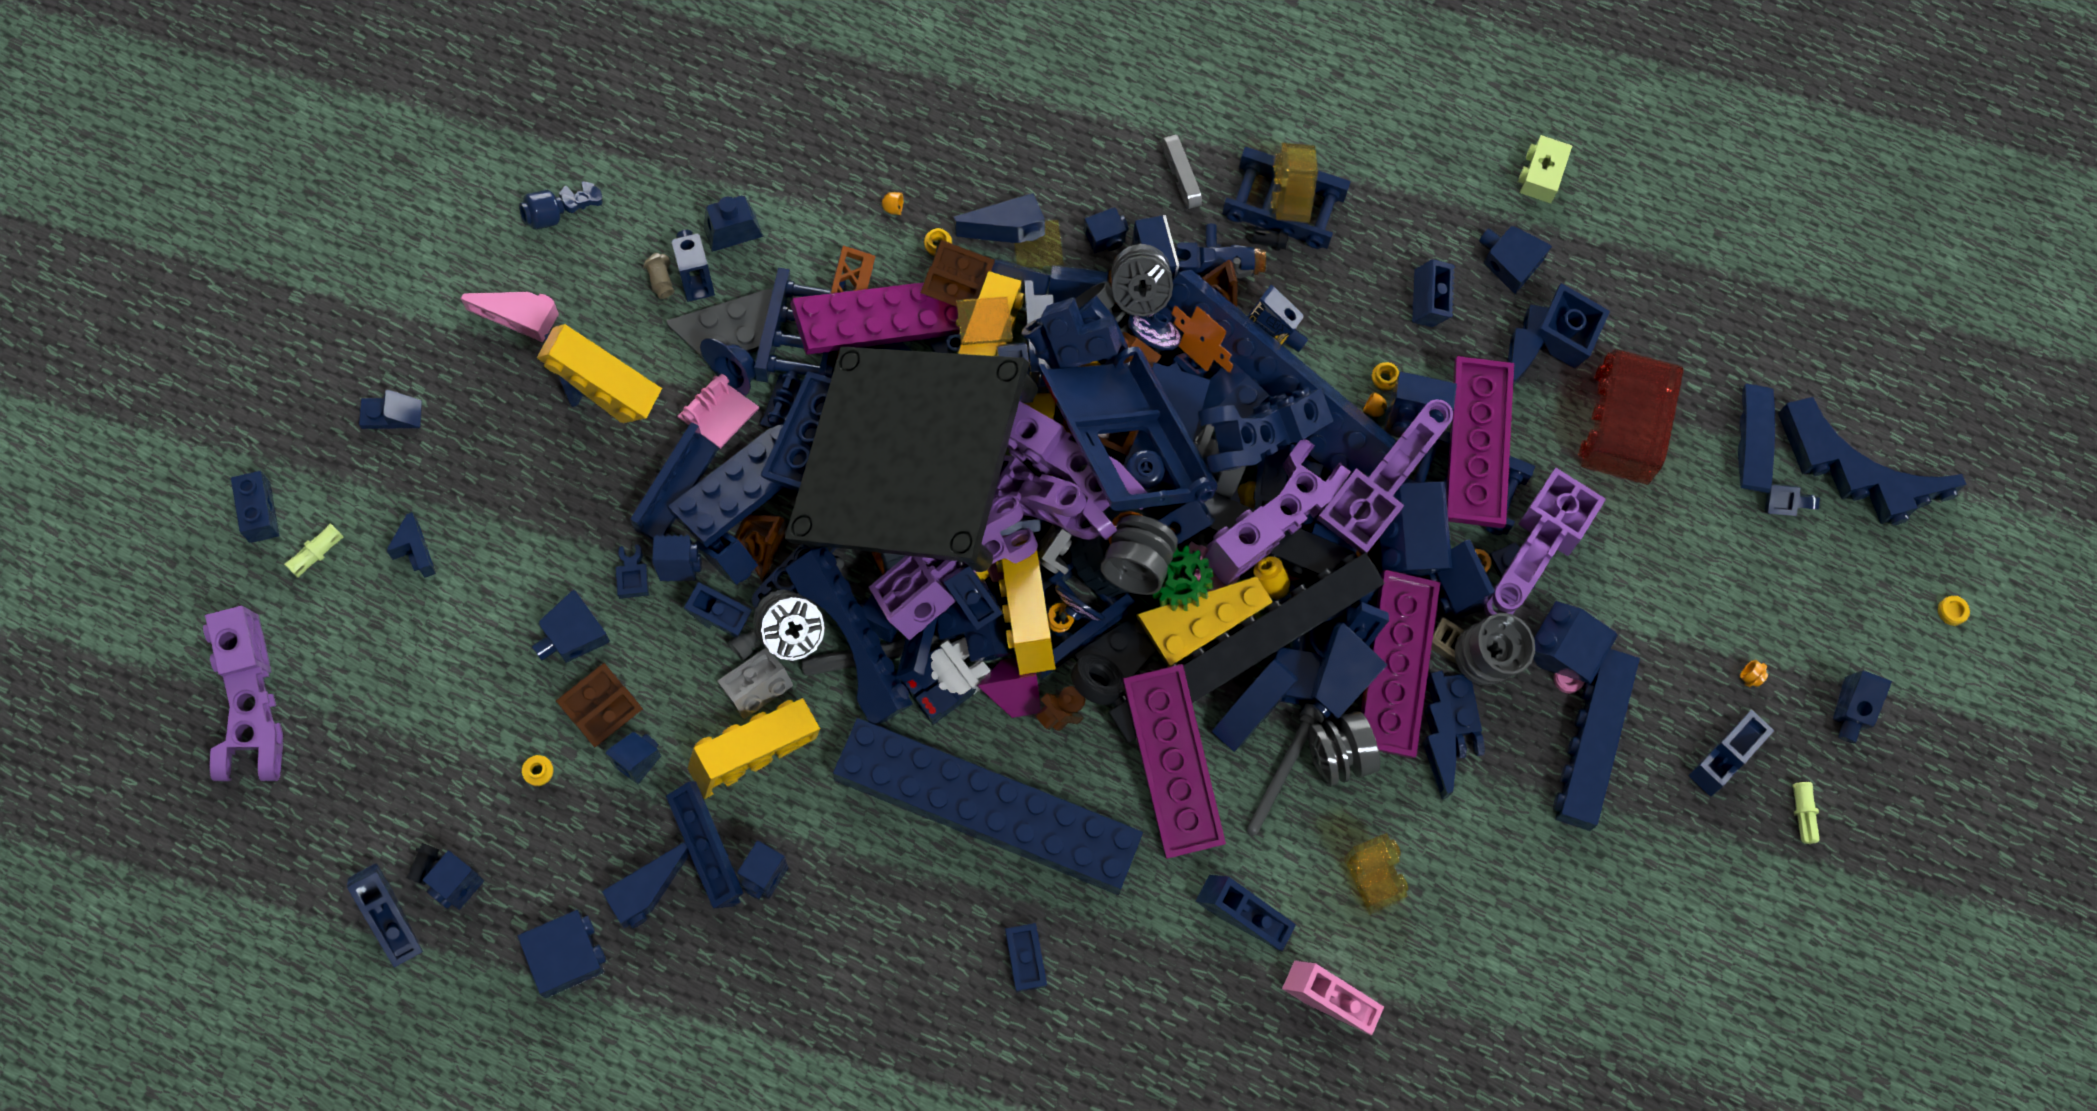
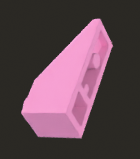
(516, 310)
(1332, 996)

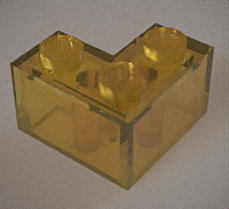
(1296, 180)
(1374, 873)

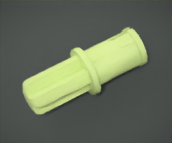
(1806, 812)

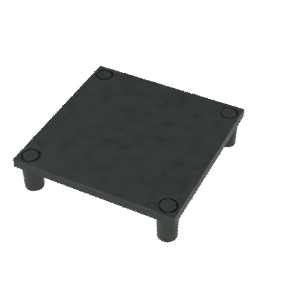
(909, 453)

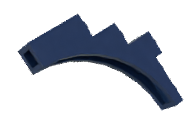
(1856, 476)

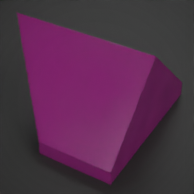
(1011, 691)

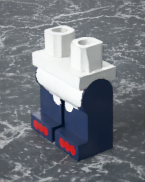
(946, 680)

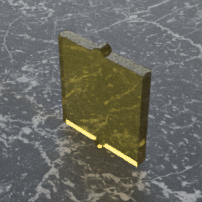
(1042, 251)
(984, 320)

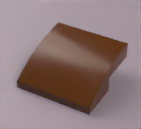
(956, 274)
(599, 705)

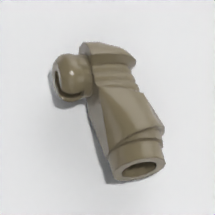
(659, 277)

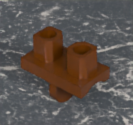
(1061, 709)

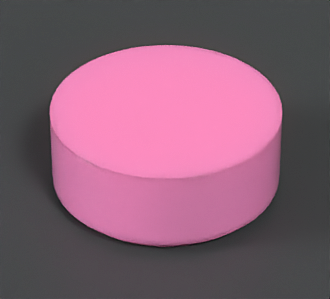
(1567, 684)

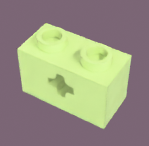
(1544, 182)

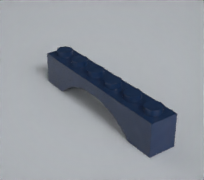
(821, 581)

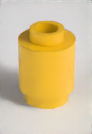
(1272, 577)

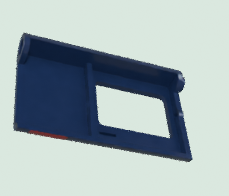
(1123, 400)

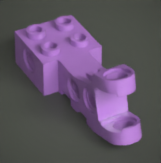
(1054, 452)
(1045, 497)
(1367, 504)
(1555, 522)
(1260, 531)
(914, 588)
(243, 676)

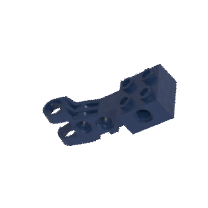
(1271, 425)

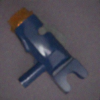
(1202, 260)

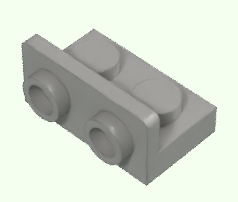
(1053, 543)
(755, 683)

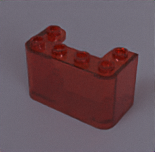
(1632, 416)

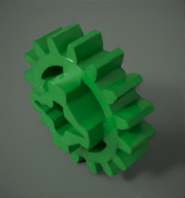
(1189, 589)

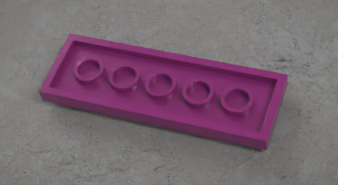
(871, 318)
(1480, 442)
(1397, 694)
(1174, 761)

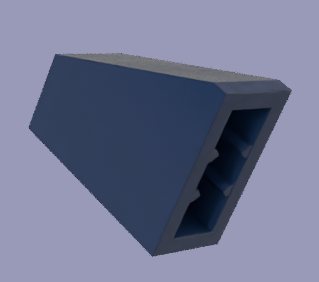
(1344, 672)

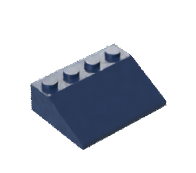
(794, 442)

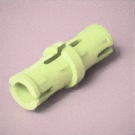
(314, 550)

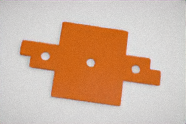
(1210, 349)

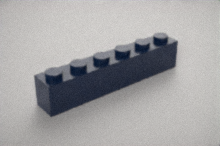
(1596, 741)

